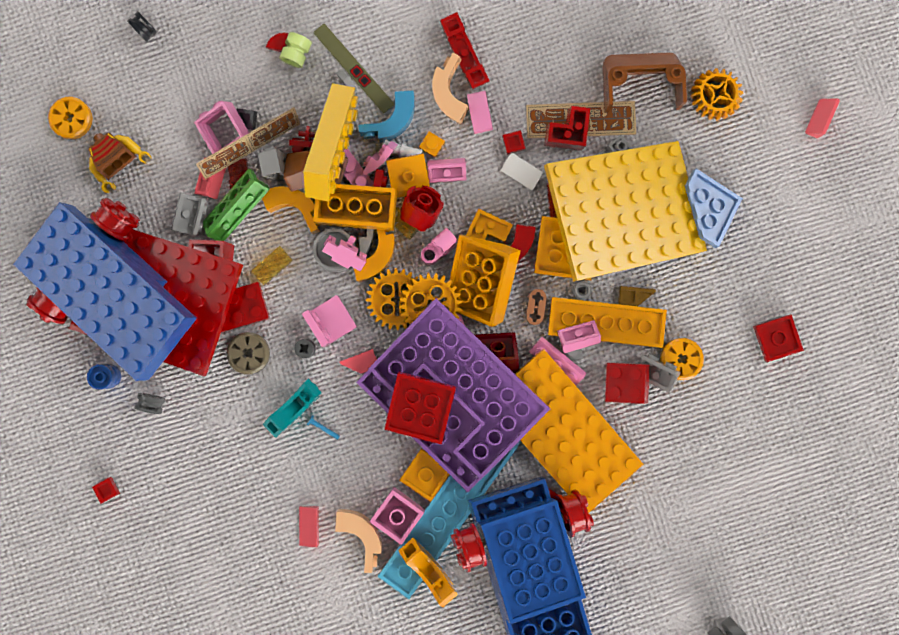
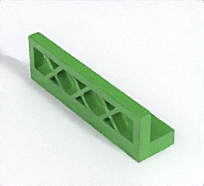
(235, 208)

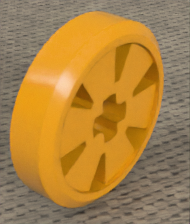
(60, 113)
(686, 347)

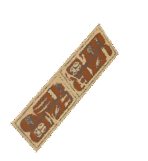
(618, 121)
(248, 143)

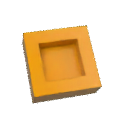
(432, 144)

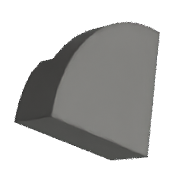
(345, 79)

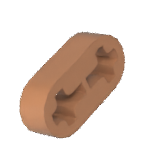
(540, 308)

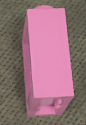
(210, 116)

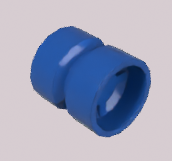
(103, 376)

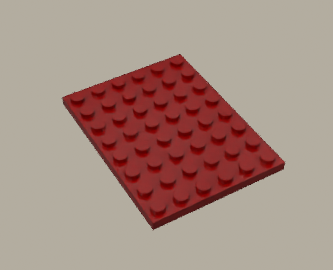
(200, 284)

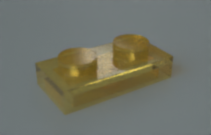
(272, 265)

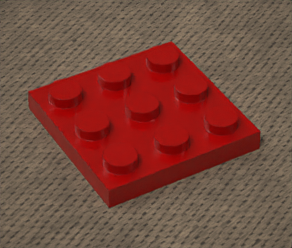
(420, 407)

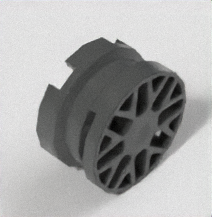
(151, 403)

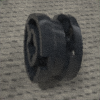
(140, 28)

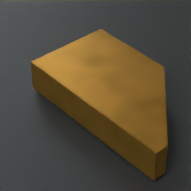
(633, 295)

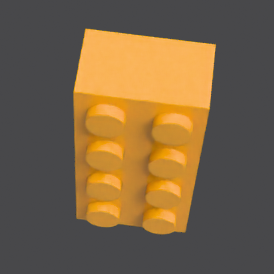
(358, 208)

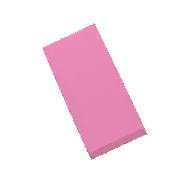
(480, 112)
(378, 159)

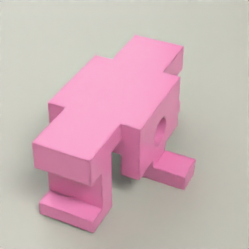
(345, 253)

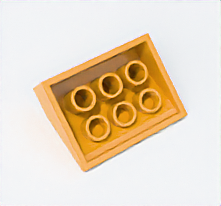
(483, 278)

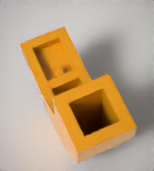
(282, 197)
(380, 259)
(429, 570)

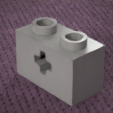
(272, 163)

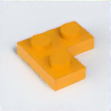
(488, 224)

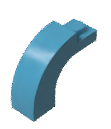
(396, 123)

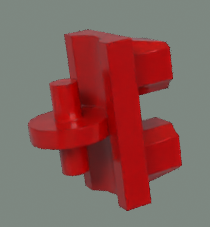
(299, 144)

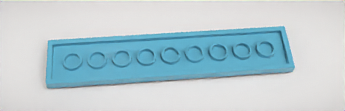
(433, 530)

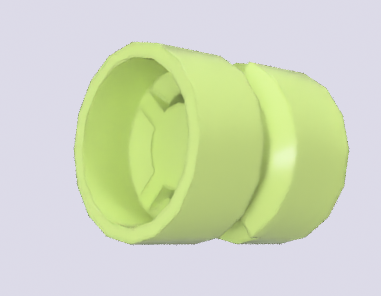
(296, 48)

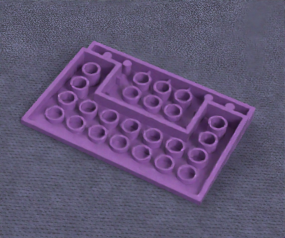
(489, 403)

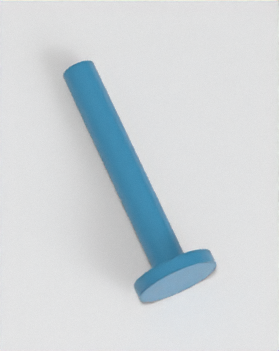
(323, 428)

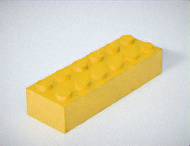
(329, 142)

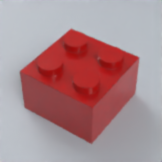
(627, 383)

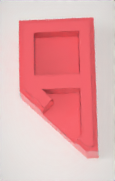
(360, 362)

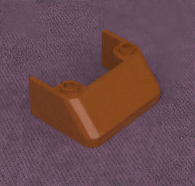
(619, 66)

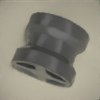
(306, 350)

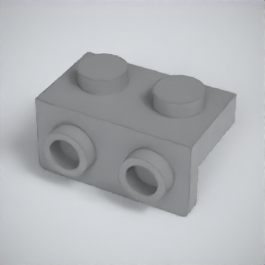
(189, 214)
(661, 375)

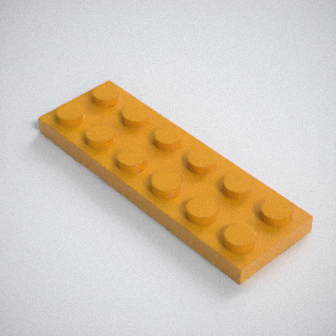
(614, 321)

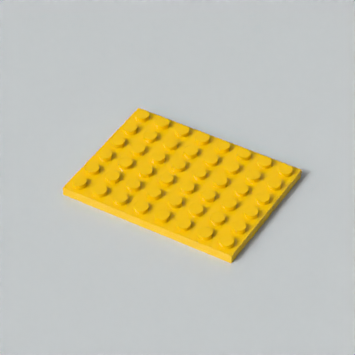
(623, 209)

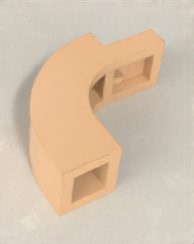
(442, 93)
(360, 525)

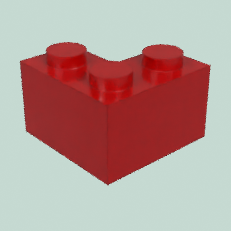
(573, 133)

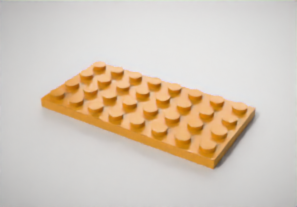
(573, 436)

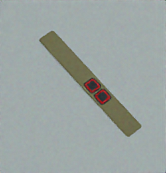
(353, 68)

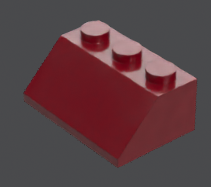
(503, 346)

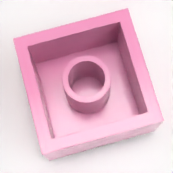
(397, 515)

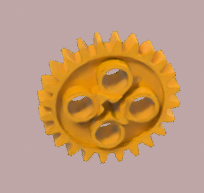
(424, 286)
(378, 299)

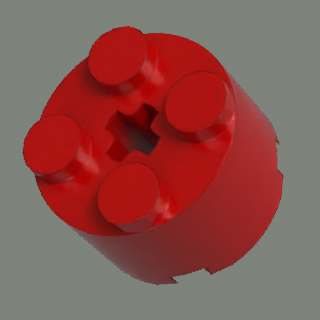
(421, 207)

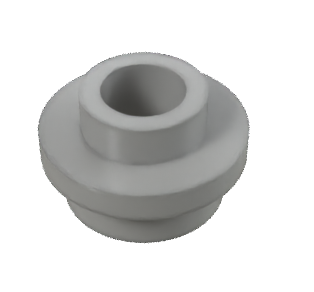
(586, 286)

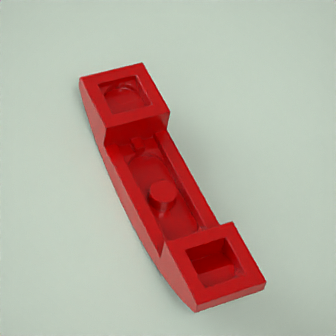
(461, 46)

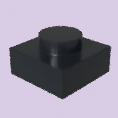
(248, 117)

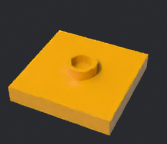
(407, 172)
(424, 475)

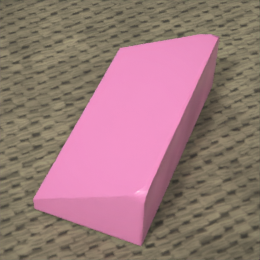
(446, 170)
(579, 336)

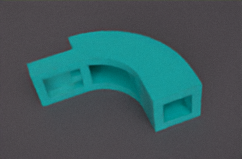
(292, 408)

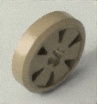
(244, 364)

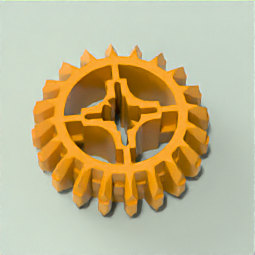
(730, 101)

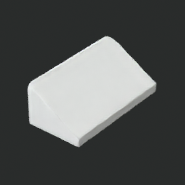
(521, 171)

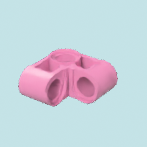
(440, 246)

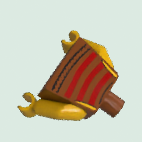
(111, 155)

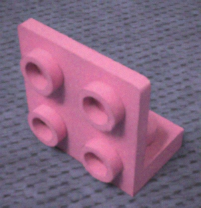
(329, 321)

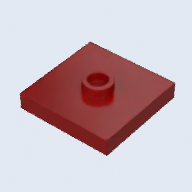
(778, 338)

